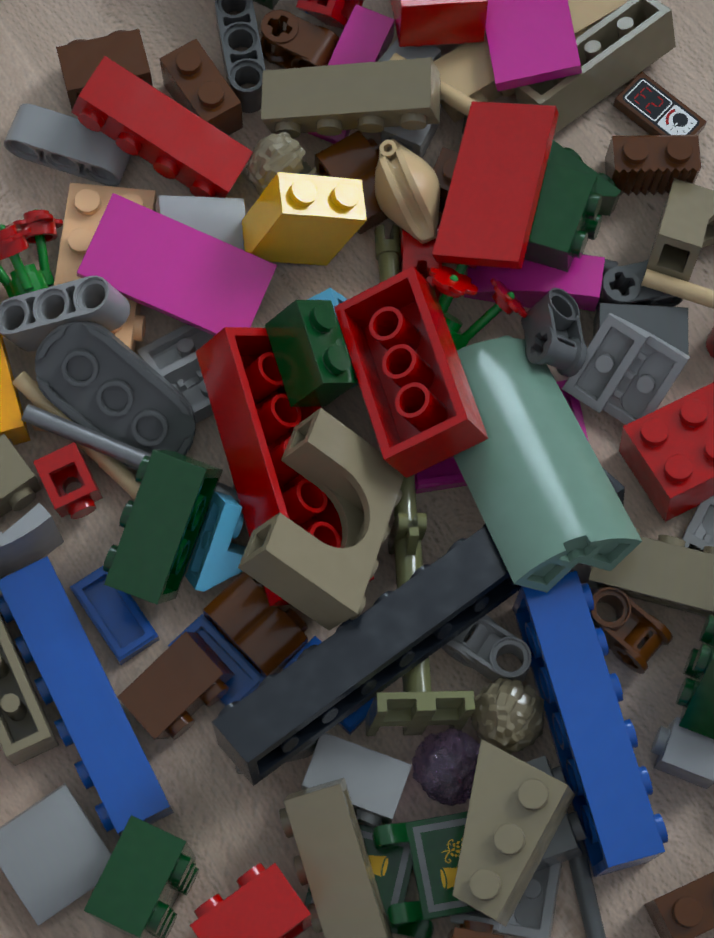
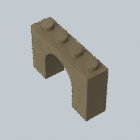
(683, 230)
(364, 489)

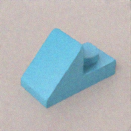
(214, 554)

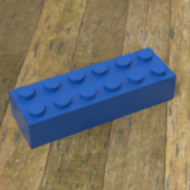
(589, 726)

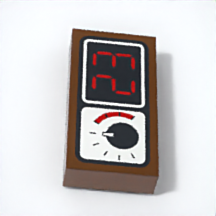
(657, 109)

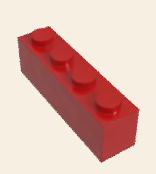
(160, 131)

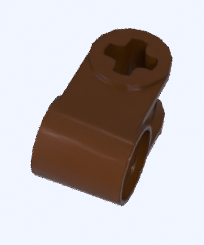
(299, 44)
(629, 629)

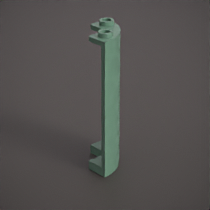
(537, 472)

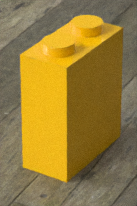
(304, 218)

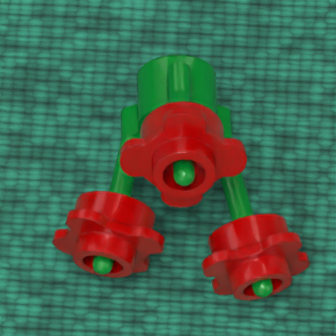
(36, 229)

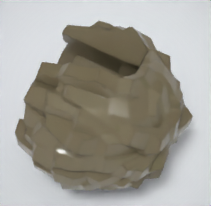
(275, 155)
(508, 715)

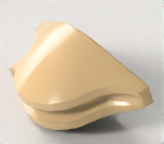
(407, 190)

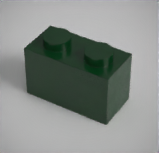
(310, 353)

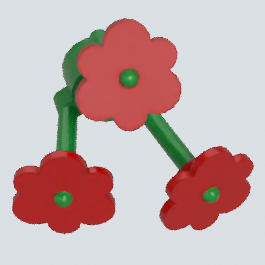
(454, 285)

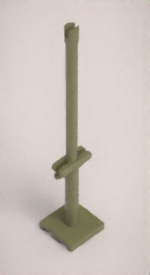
(417, 704)

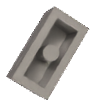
(371, 777)

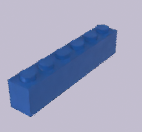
(83, 697)

